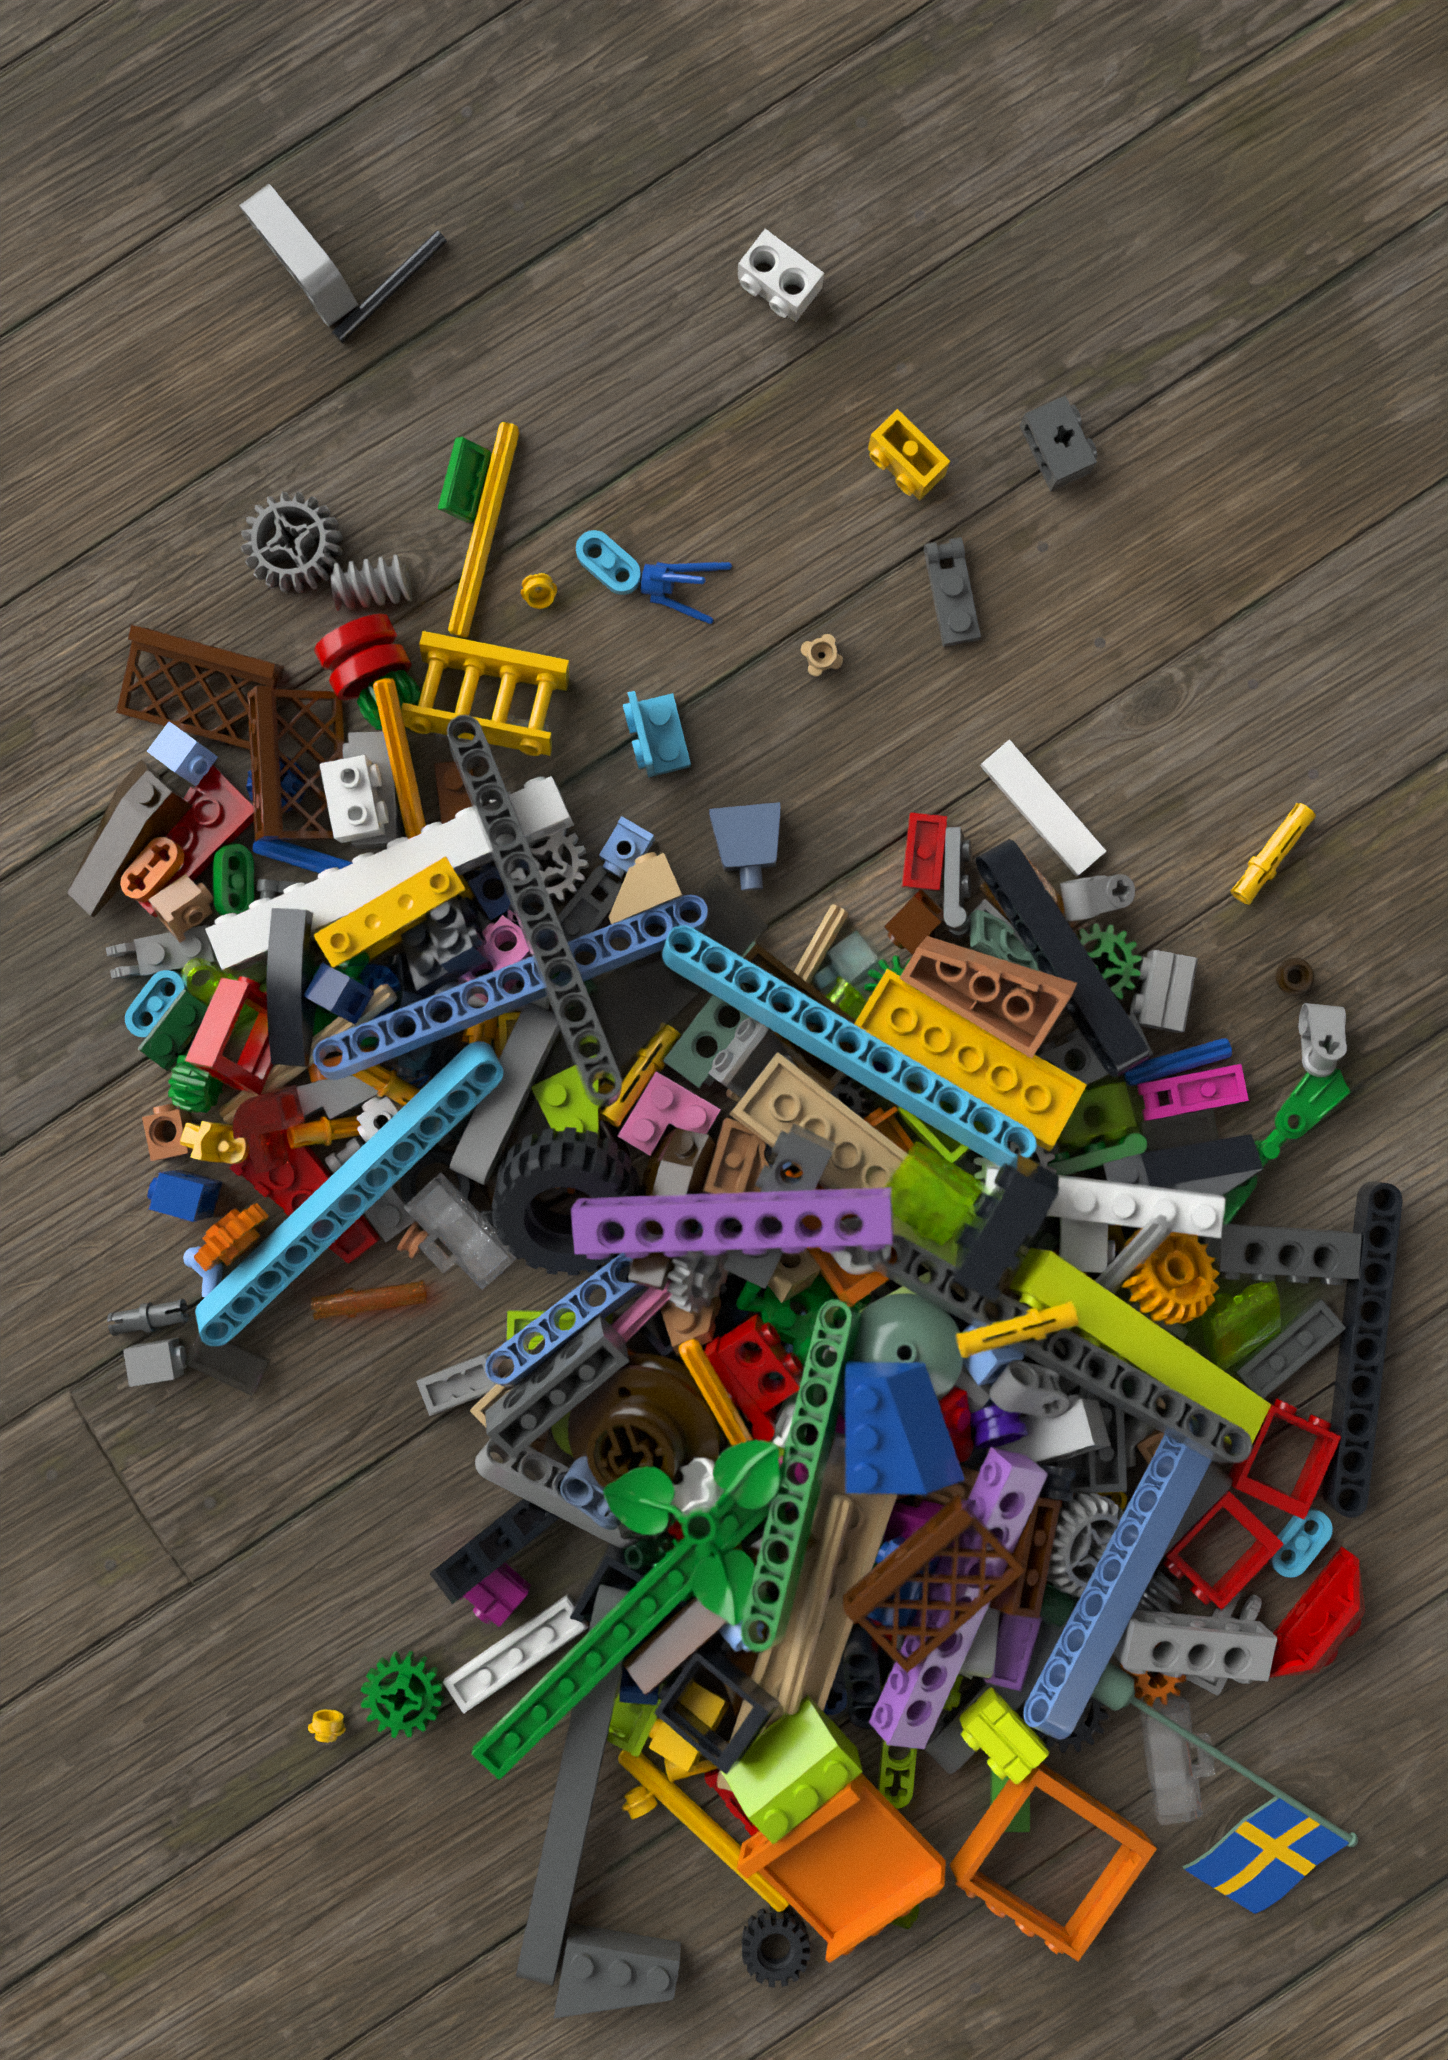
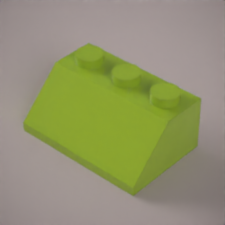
(793, 1770)

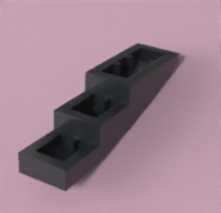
(288, 977)
(491, 1548)

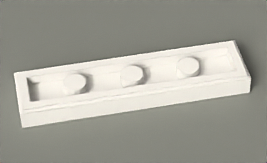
(1043, 808)
(514, 1654)

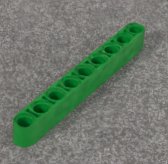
(790, 1489)

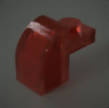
(262, 1124)

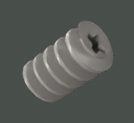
(370, 583)

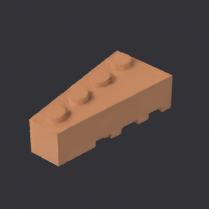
(990, 992)

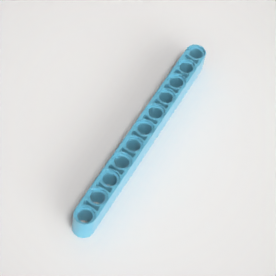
(837, 1029)
(330, 1212)

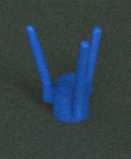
(661, 577)

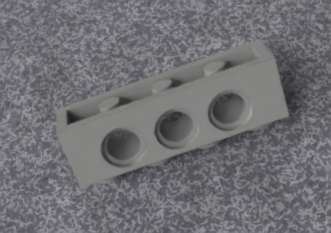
(1249, 1641)

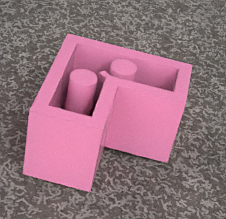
(662, 1105)

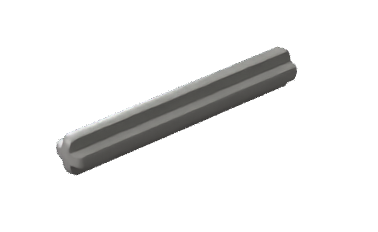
(1135, 1252)

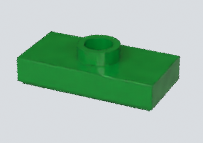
(464, 479)

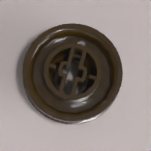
(651, 1423)

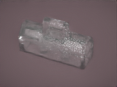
(466, 1233)
(1169, 1765)

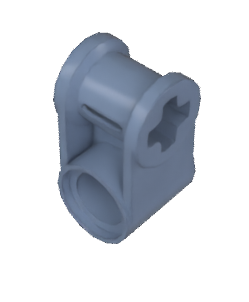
(588, 1495)

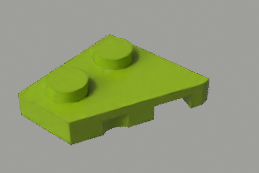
(567, 1103)

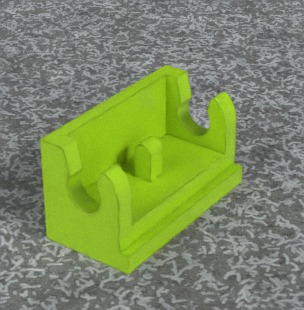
(632, 1724)

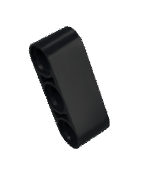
(862, 1675)

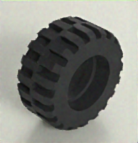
(552, 1162)

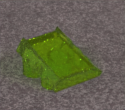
(931, 1193)
(1241, 1323)

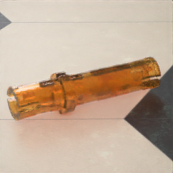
(355, 1302)

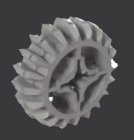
(279, 549)
(1080, 1541)

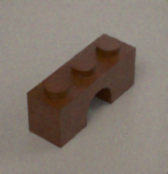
(915, 922)

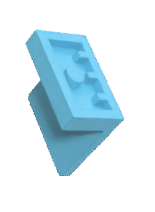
(660, 734)

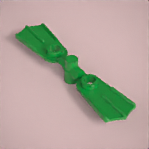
(1309, 1103)

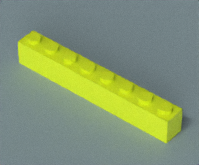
(1125, 1333)

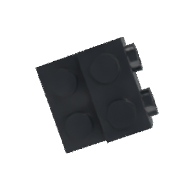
(444, 945)
(431, 1057)

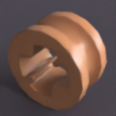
(412, 1239)

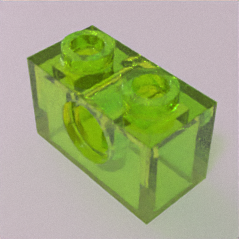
(1114, 1111)

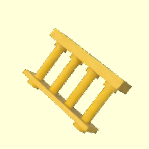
(480, 659)
(380, 922)

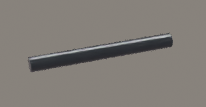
(389, 286)

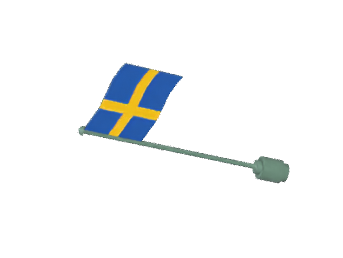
(1269, 1846)

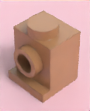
(182, 906)

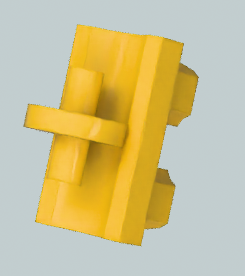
(214, 1143)

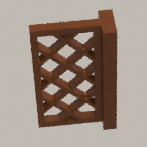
(196, 655)
(266, 757)
(910, 1558)

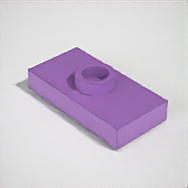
(1014, 1650)

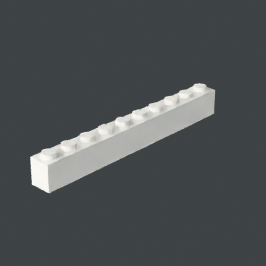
(244, 938)

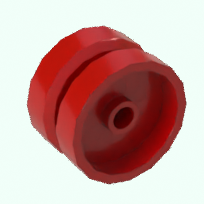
(360, 654)

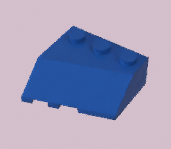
(895, 1431)

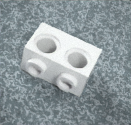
(787, 270)

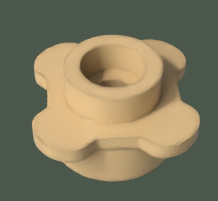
(826, 645)

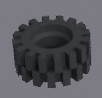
(780, 1968)

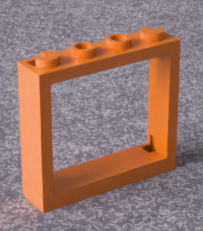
(1102, 1897)

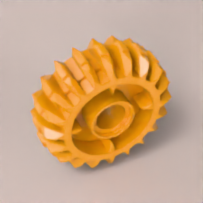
(1174, 1280)

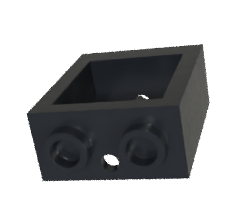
(697, 1733)

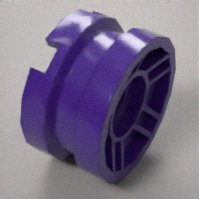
(996, 1427)

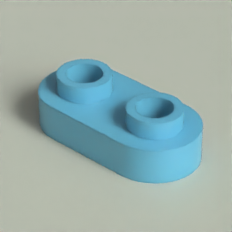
(609, 563)
(152, 1000)
(1303, 1544)

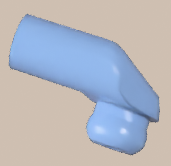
(211, 1277)

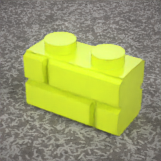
(1003, 1736)

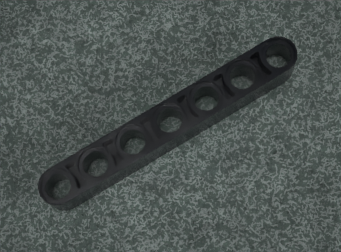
(1062, 955)

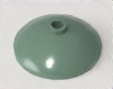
(915, 1323)

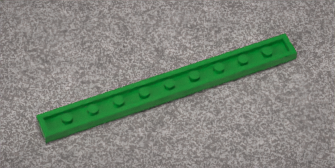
(607, 1643)

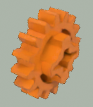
(231, 1237)

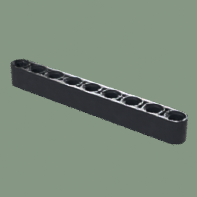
(1372, 1362)

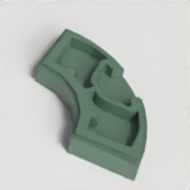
(996, 939)

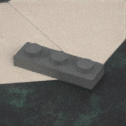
(1289, 1348)

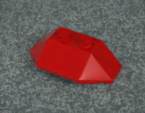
(1320, 1619)

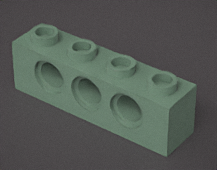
(684, 1055)

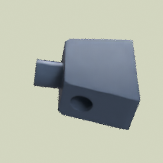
(747, 840)

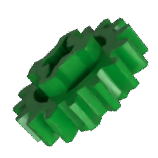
(1104, 948)
(387, 1693)

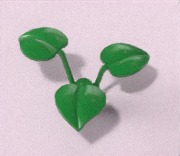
(748, 1474)

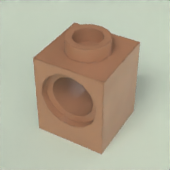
(158, 1146)

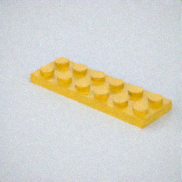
(972, 1058)

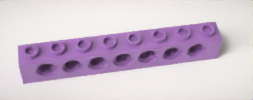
(671, 1211)
(915, 1699)

